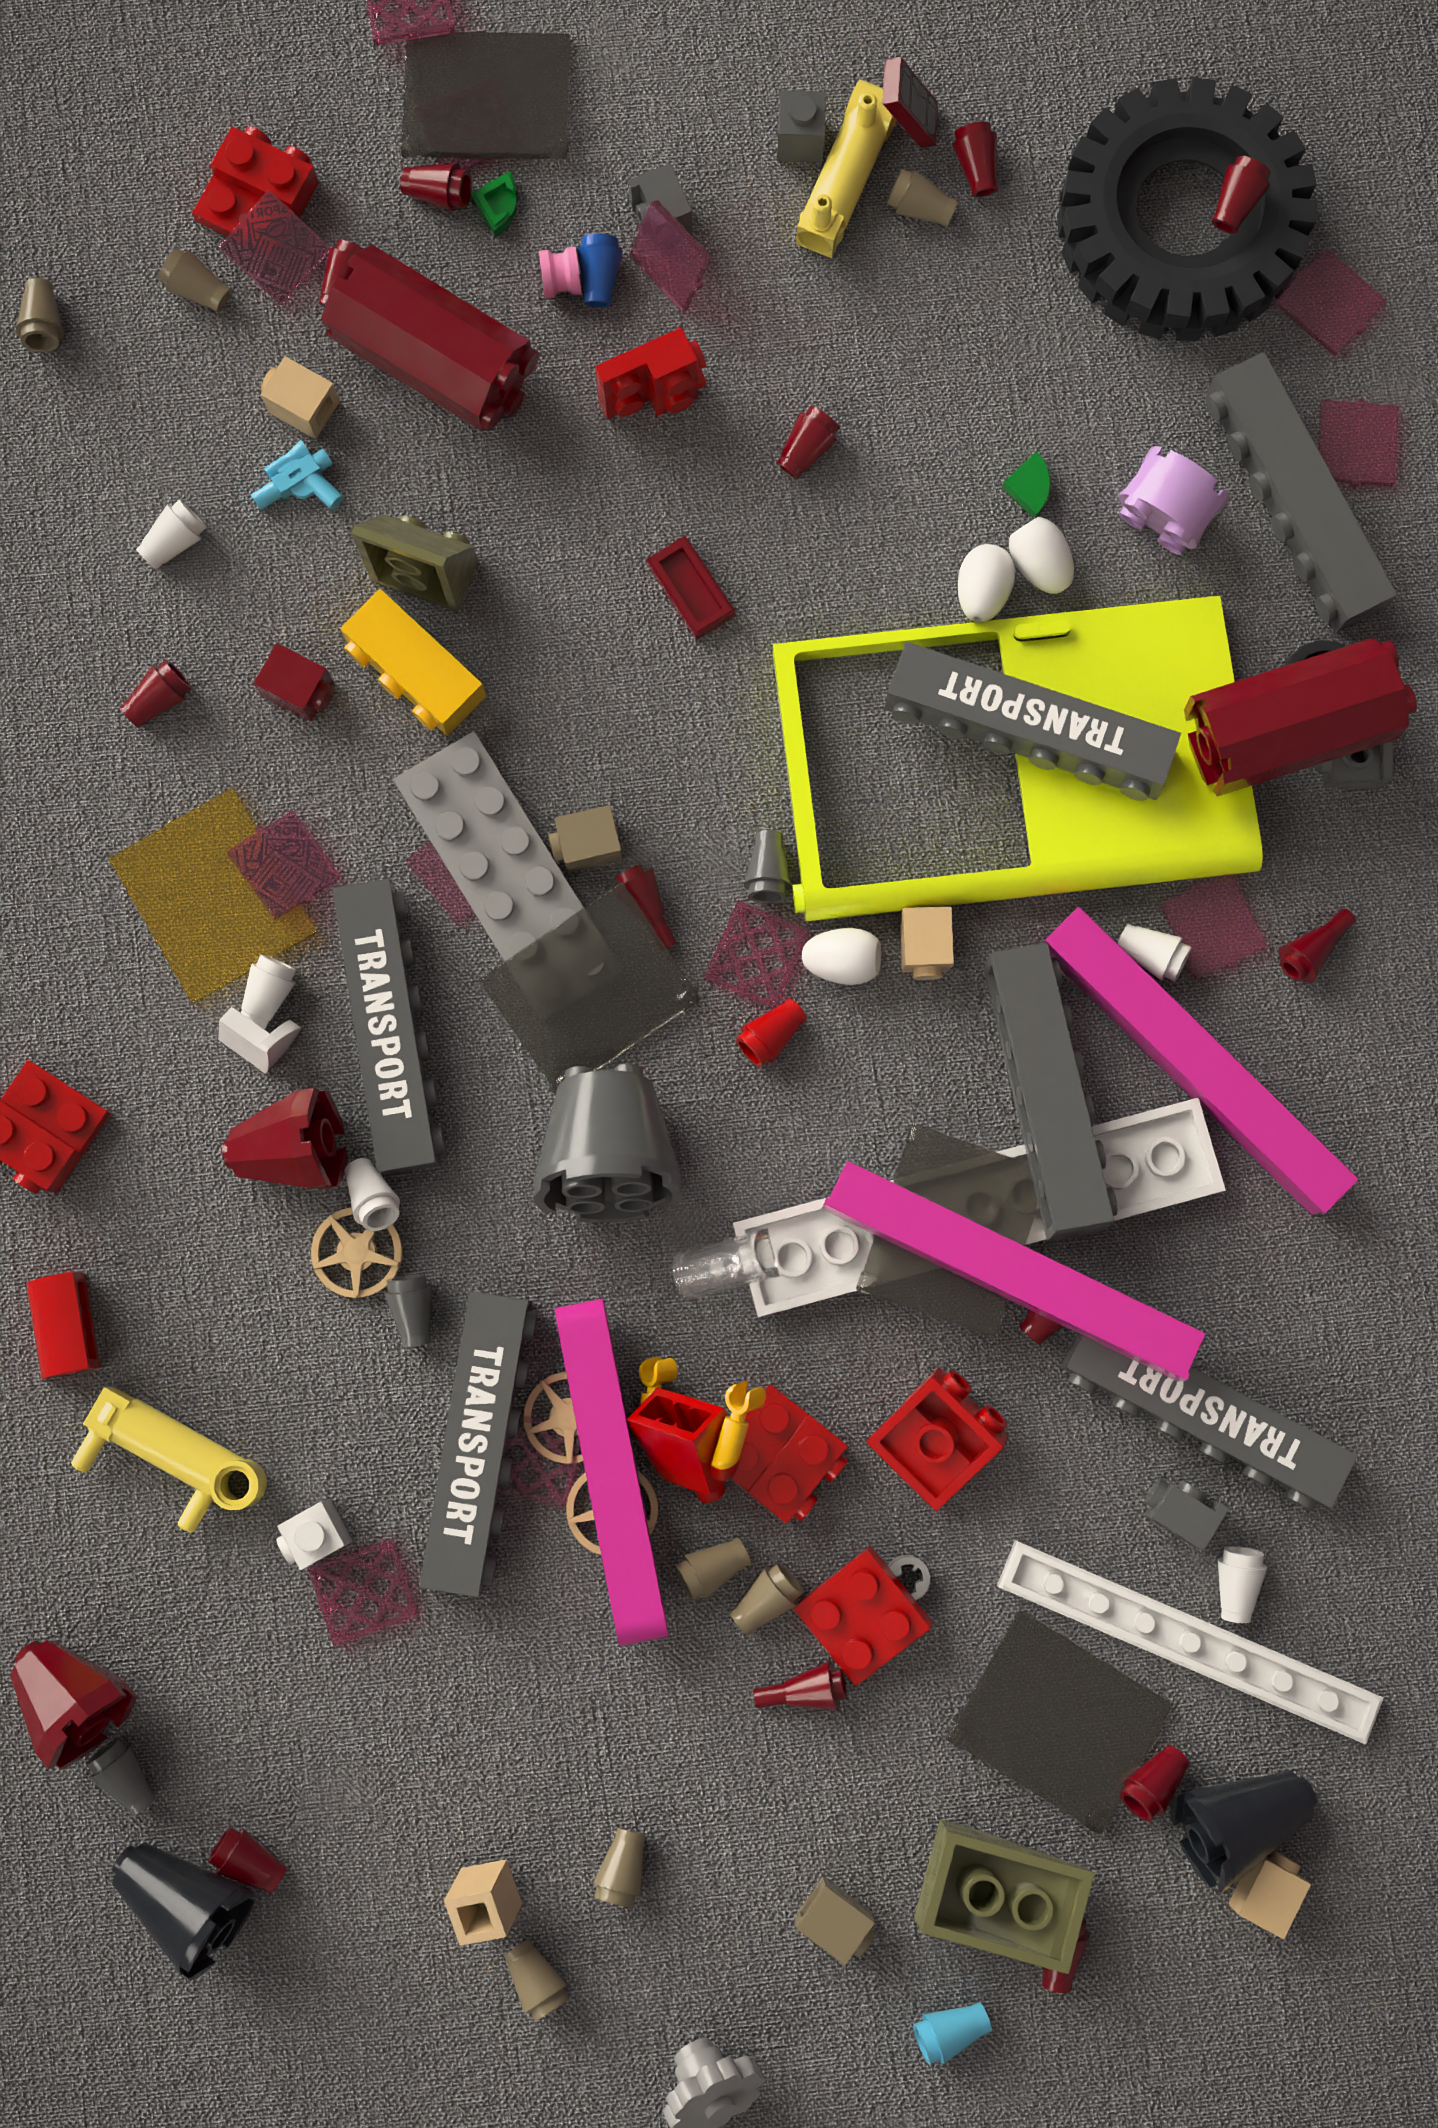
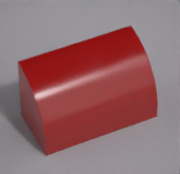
(63, 1324)

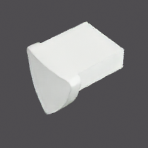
(253, 1041)

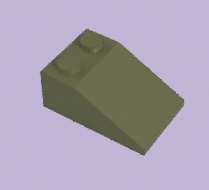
(416, 559)
(1002, 1897)

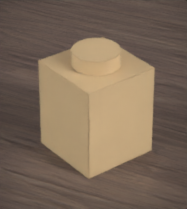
(299, 397)
(926, 942)
(1271, 1894)
(483, 1902)

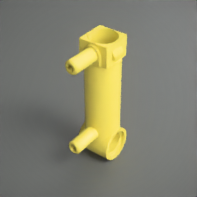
(845, 170)
(172, 1449)

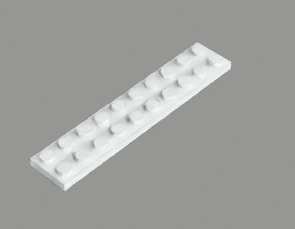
(1150, 1165)

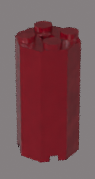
(429, 338)
(1299, 715)

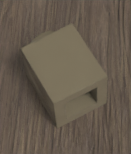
(586, 839)
(835, 1921)

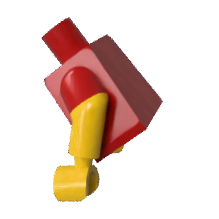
(689, 1438)

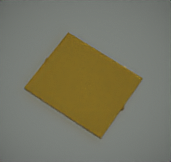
(199, 900)

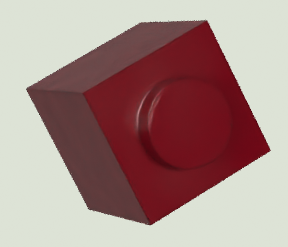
(294, 682)

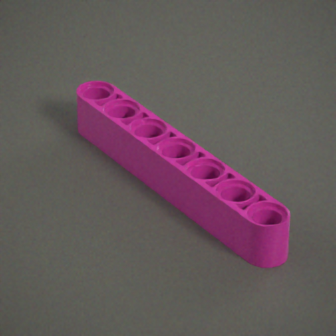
(611, 1473)

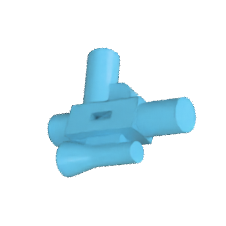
(298, 475)

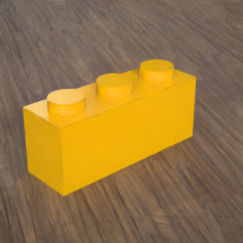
(412, 663)

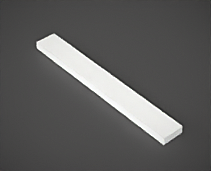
(1190, 1642)

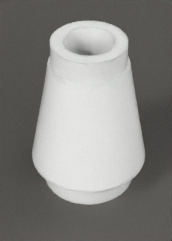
(171, 534)
(1155, 951)
(266, 989)
(371, 1197)
(1240, 1582)

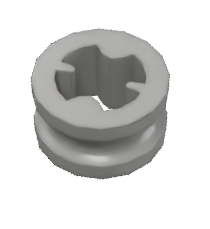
(921, 1585)

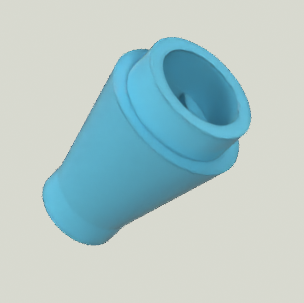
(950, 2031)

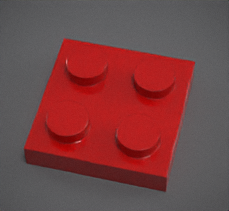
(863, 1615)

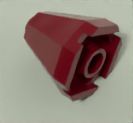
(290, 1143)
(67, 1701)

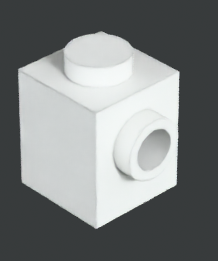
(312, 1535)

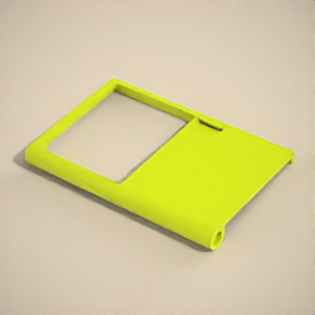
(1078, 833)

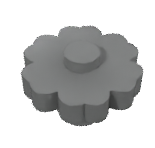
(710, 2087)

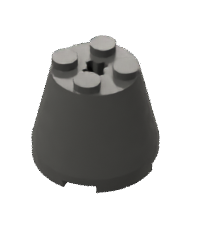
(606, 1148)

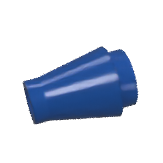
(599, 268)

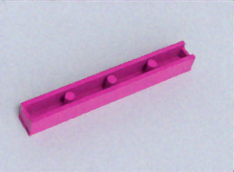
(1199, 1064)
(1014, 1272)

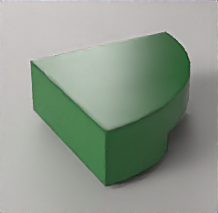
(497, 202)
(1029, 485)

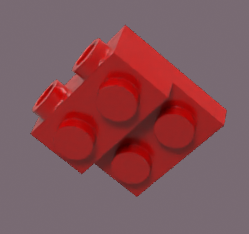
(244, 173)
(659, 372)
(45, 1128)
(939, 1437)
(787, 1457)

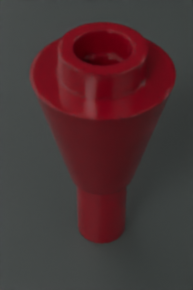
(645, 892)
(1307, 954)
(815, 1688)

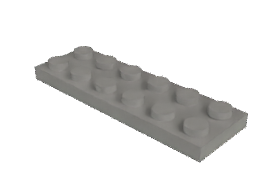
(488, 844)

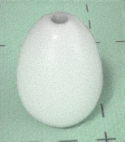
(1042, 555)
(985, 582)
(843, 956)

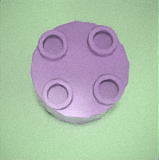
(1172, 499)

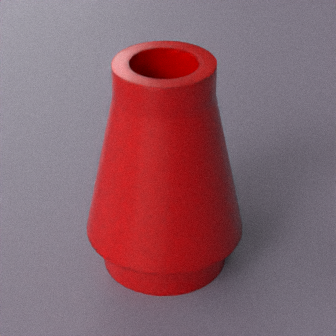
(769, 1034)

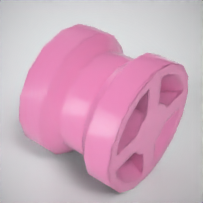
(560, 272)

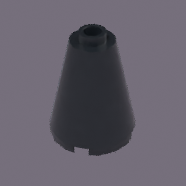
(1240, 1823)
(181, 1905)

